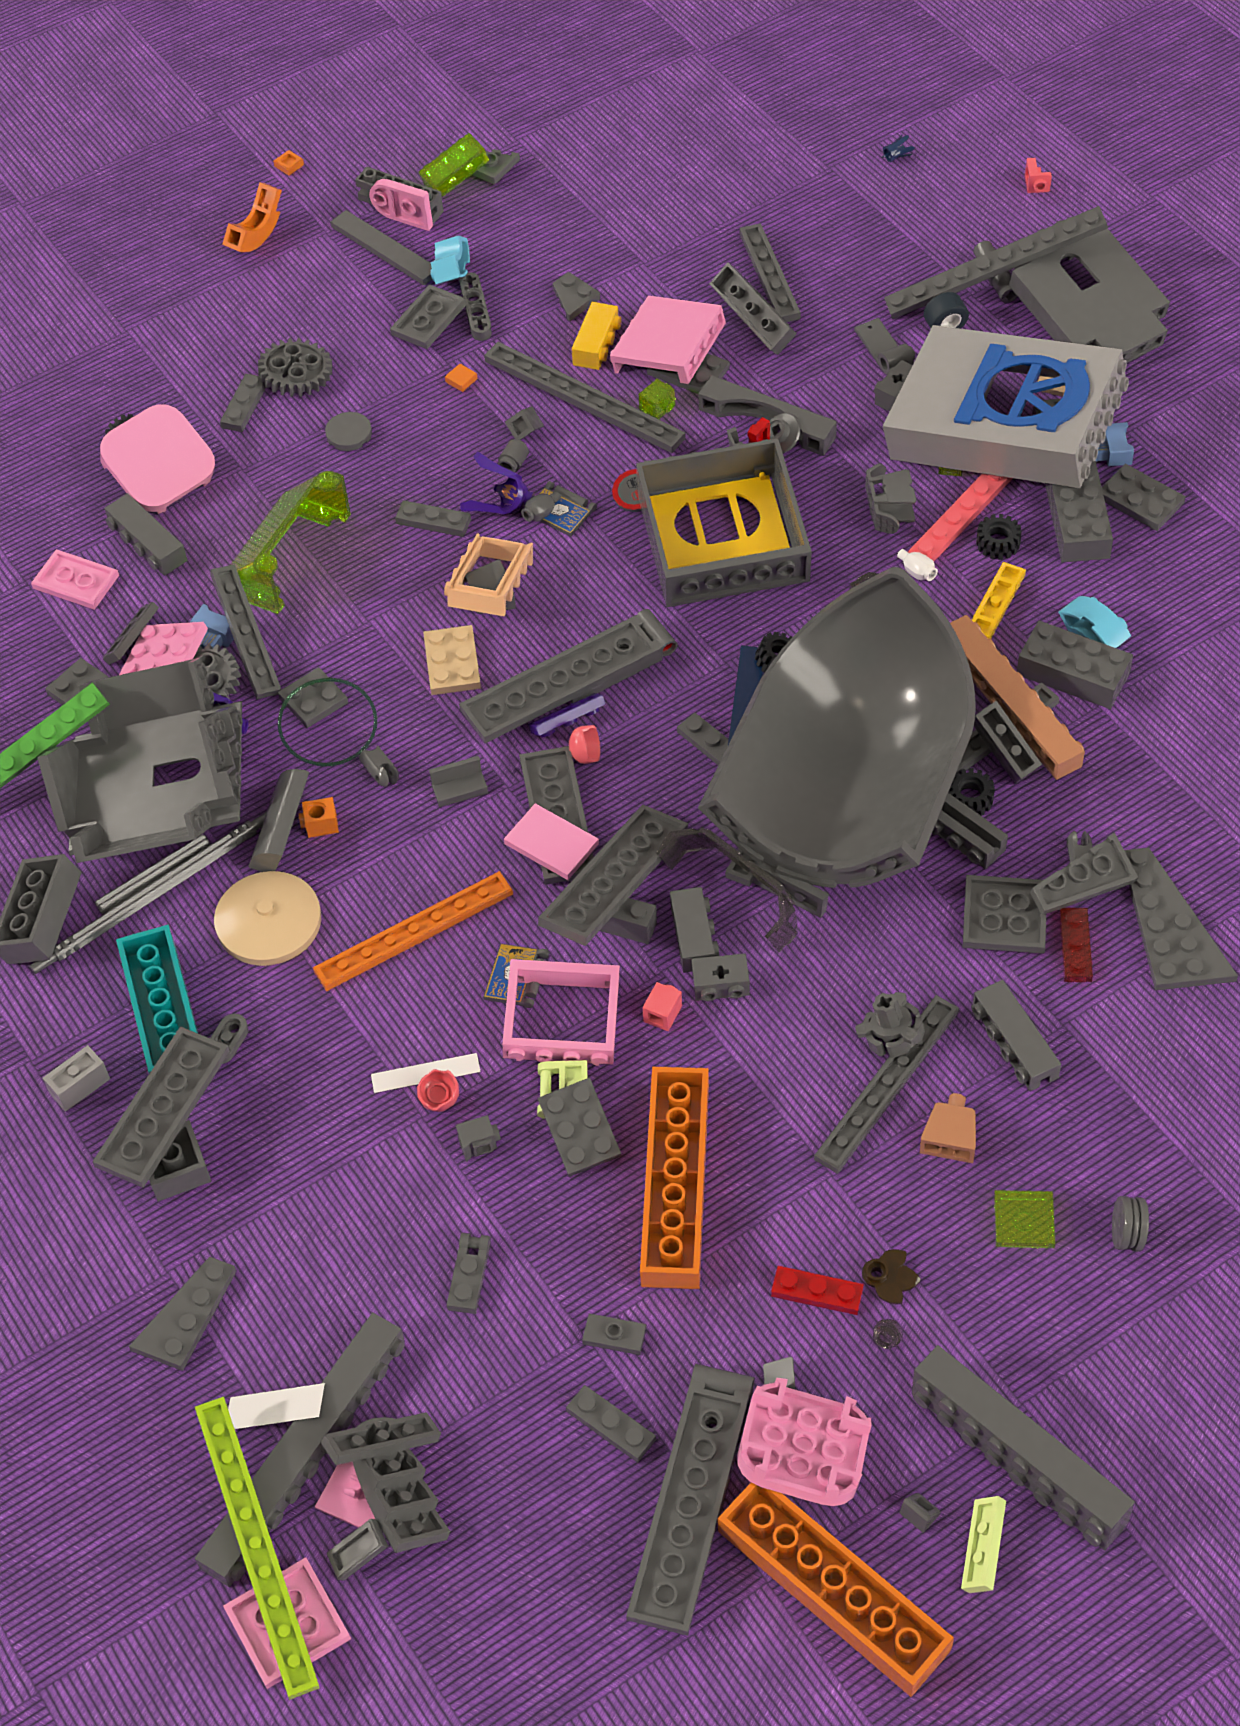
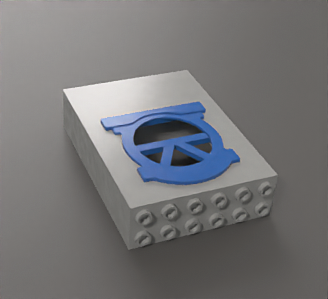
(948, 424)

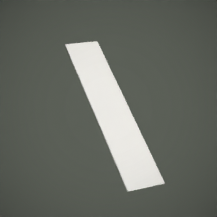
(413, 1074)

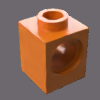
(319, 817)

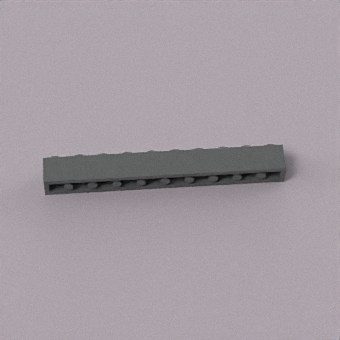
(300, 1448)

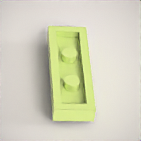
(983, 1544)

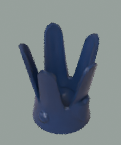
(896, 151)

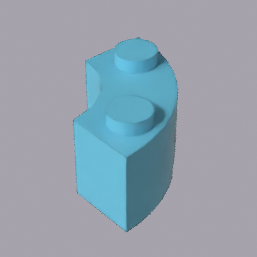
(450, 259)
(1094, 621)

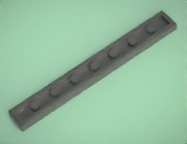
(883, 1089)

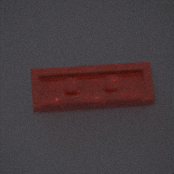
(1076, 945)

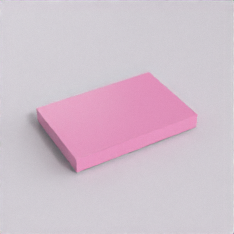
(75, 579)
(551, 841)

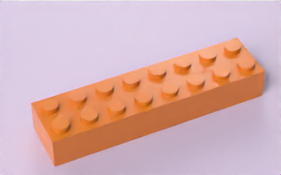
(675, 1178)
(836, 1586)

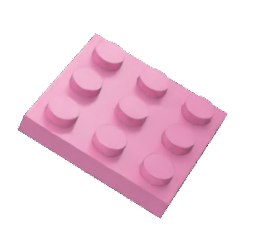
(165, 645)
(314, 1611)

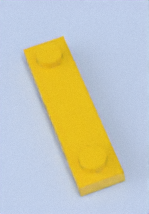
(998, 598)

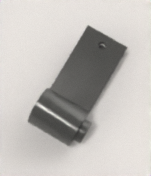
(883, 346)

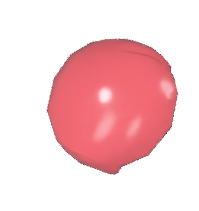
(585, 744)
(438, 1090)

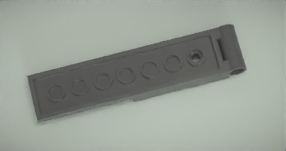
(570, 675)
(691, 1499)

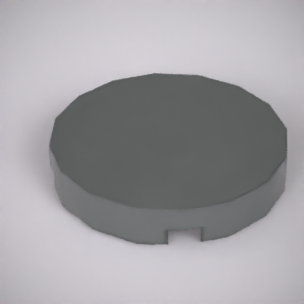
(348, 431)

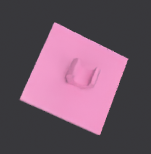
(344, 1497)

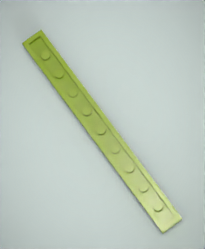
(257, 1549)

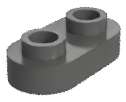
(232, 1040)

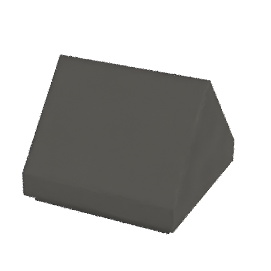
(919, 1511)

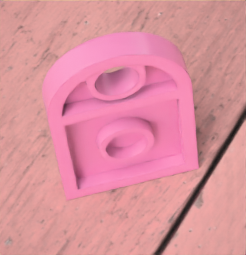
(402, 203)

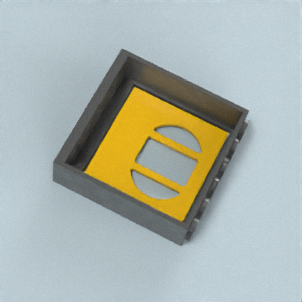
(731, 567)

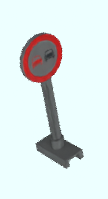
(625, 486)

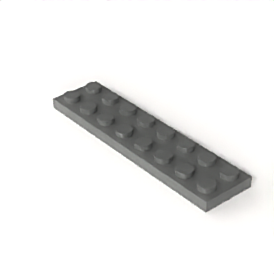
(610, 877)

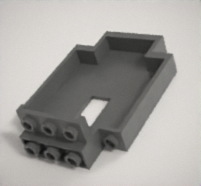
(1114, 313)

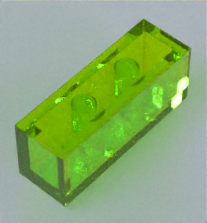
(454, 165)

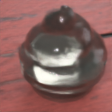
(887, 1333)

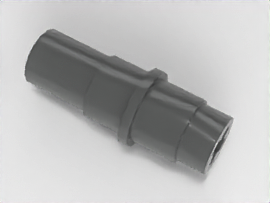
(1001, 281)

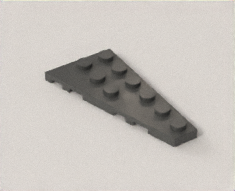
(1172, 935)

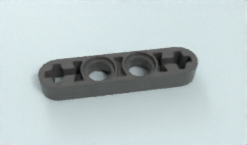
(475, 306)

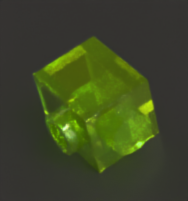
(657, 399)

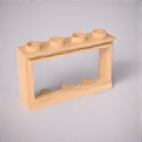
(484, 599)

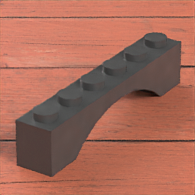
(729, 399)

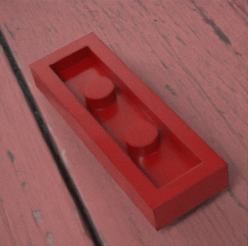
(817, 1290)

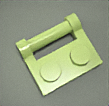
(568, 1071)

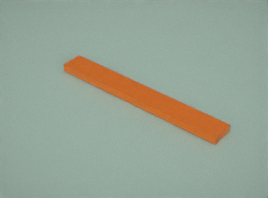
(412, 931)

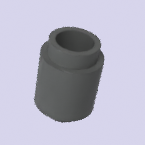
(513, 455)

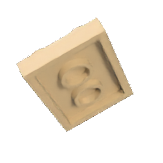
(451, 660)

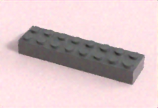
(753, 308)

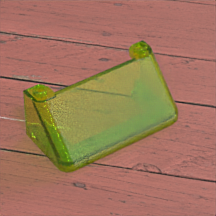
(315, 499)

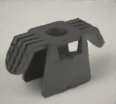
(894, 503)

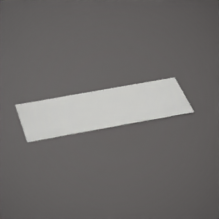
(276, 1406)

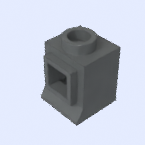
(477, 1137)

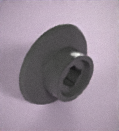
(789, 431)

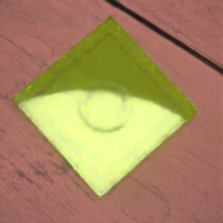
(1024, 1219)

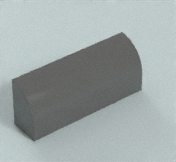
(278, 820)

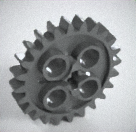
(295, 367)
(221, 669)

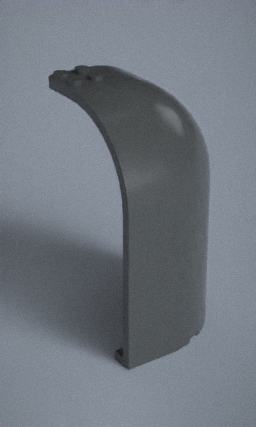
(849, 740)

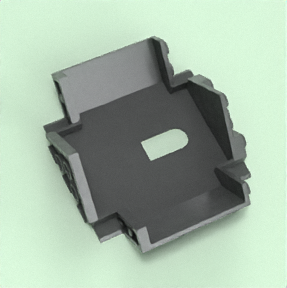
(105, 778)

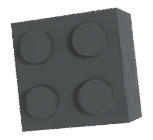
(180, 1167)

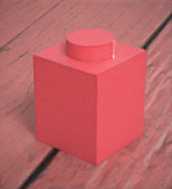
(662, 1006)

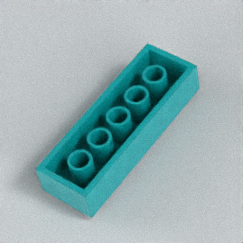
(155, 989)

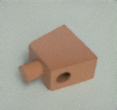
(950, 1131)

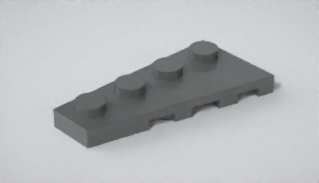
(1092, 874)
(181, 1323)

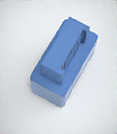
(1115, 446)
(218, 627)

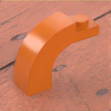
(258, 224)

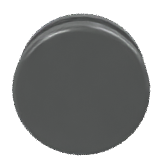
(1130, 1223)

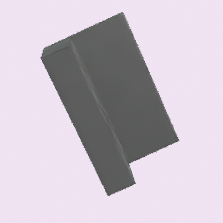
(458, 781)

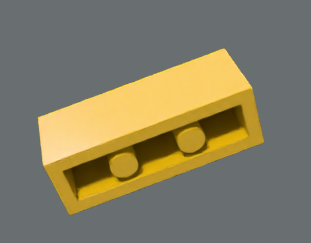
(596, 335)

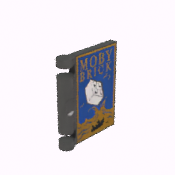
(569, 511)
(498, 982)

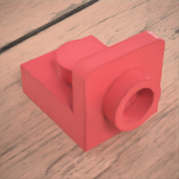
(1035, 179)

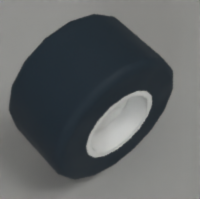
(946, 311)

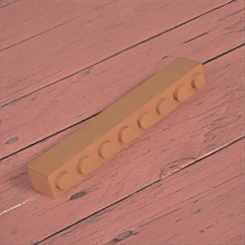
(1022, 705)

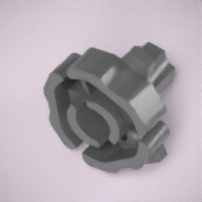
(889, 1022)

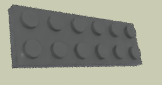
(553, 785)
(161, 1107)

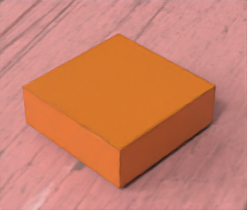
(288, 162)
(461, 377)

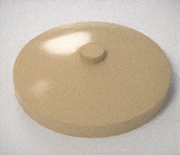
(267, 918)

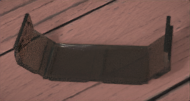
(687, 840)

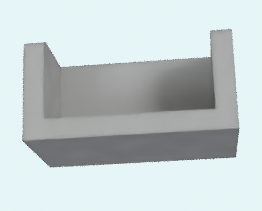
(76, 1078)

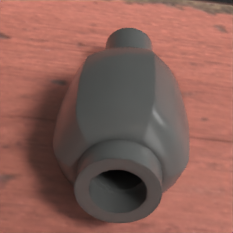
(540, 506)

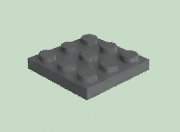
(1002, 915)

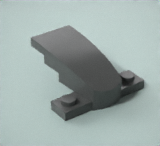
(393, 1476)

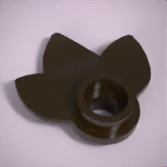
(895, 1276)

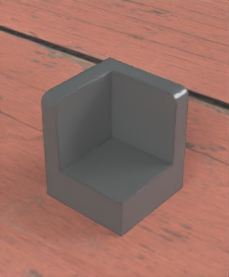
(524, 423)

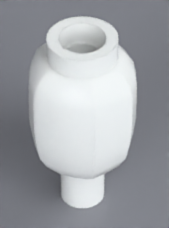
(918, 565)

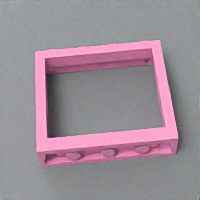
(563, 975)

